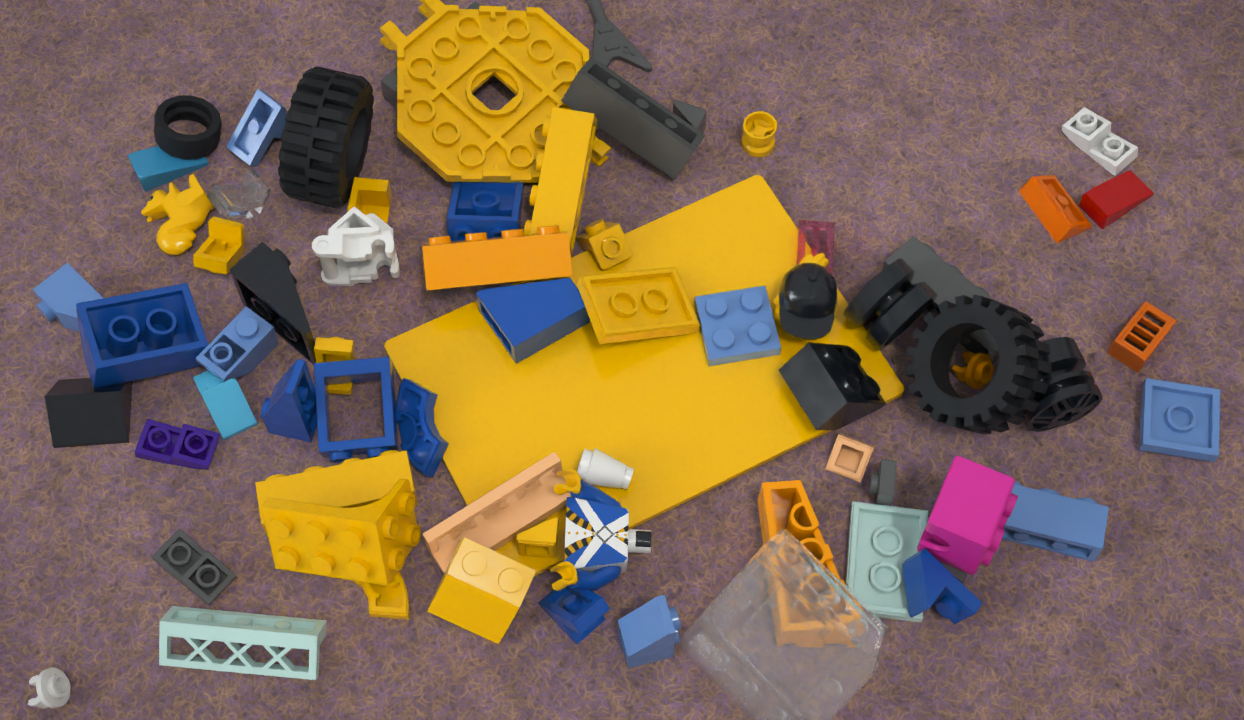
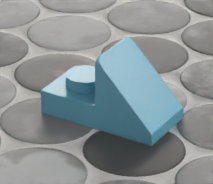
(225, 404)

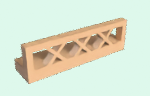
(501, 512)

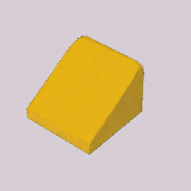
(540, 540)

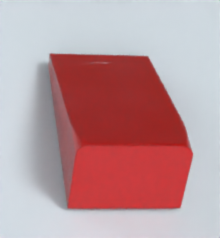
(1114, 198)

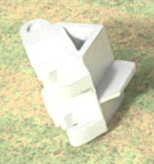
(361, 247)

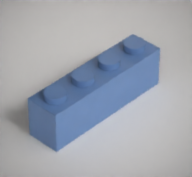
(1057, 522)

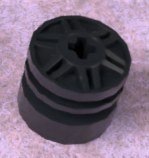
(1070, 388)

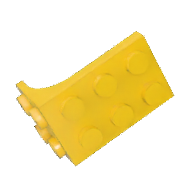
(341, 542)

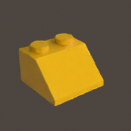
(481, 590)

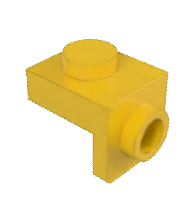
(606, 243)
(222, 247)
(333, 350)

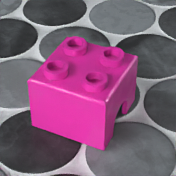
(969, 515)

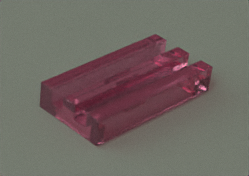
(816, 226)

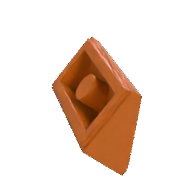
(1054, 207)

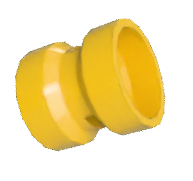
(759, 134)

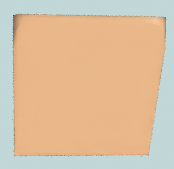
(850, 457)

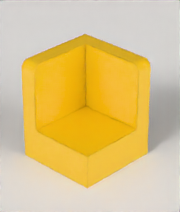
(371, 197)

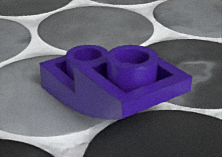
(177, 446)

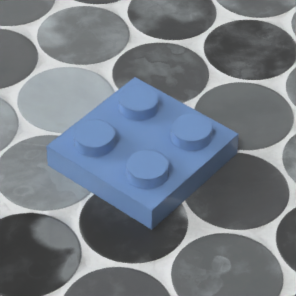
(737, 325)
(1180, 420)

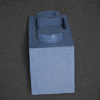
(239, 346)
(649, 632)

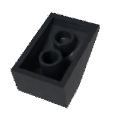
(271, 293)

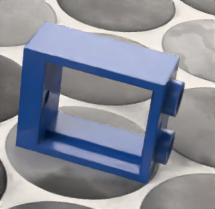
(351, 372)

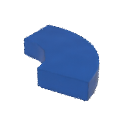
(417, 427)

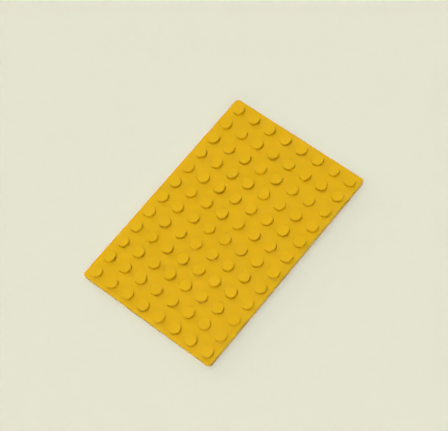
(633, 399)

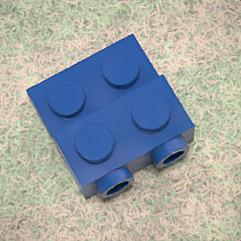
(484, 208)

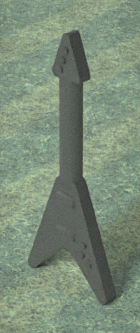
(611, 43)

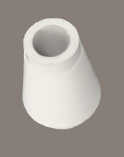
(603, 470)

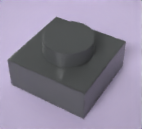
(883, 482)

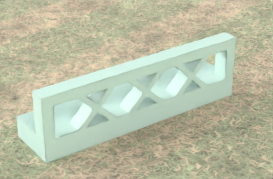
(241, 628)

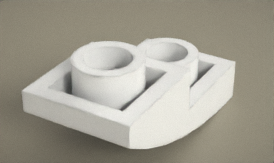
(1095, 138)

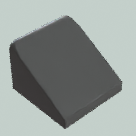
(691, 114)

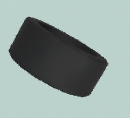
(187, 108)

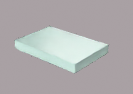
(877, 547)

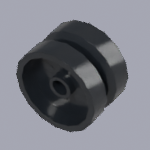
(885, 299)

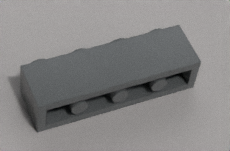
(633, 117)
(948, 284)

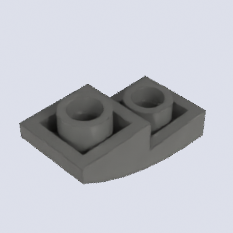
(194, 567)

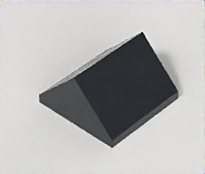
(88, 415)

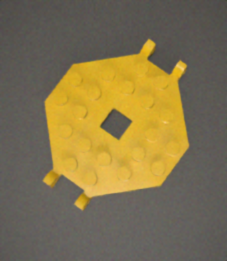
(454, 57)

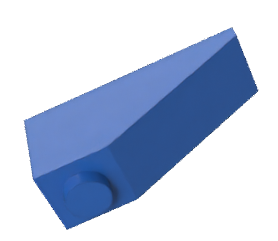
(292, 405)

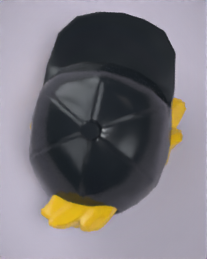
(807, 299)

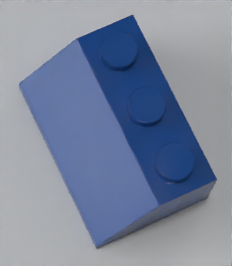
(140, 335)

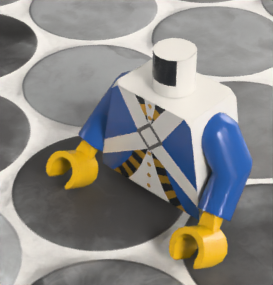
(594, 536)

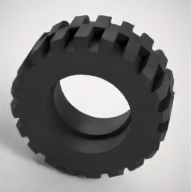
(325, 136)

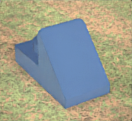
(258, 126)

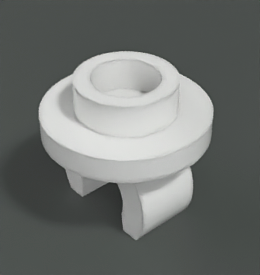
(52, 689)

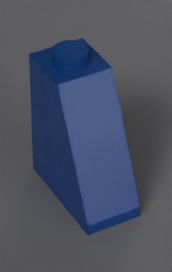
(532, 314)

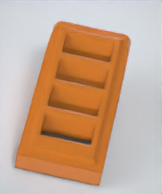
(1129, 354)

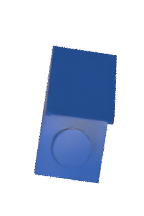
(931, 583)
(575, 611)

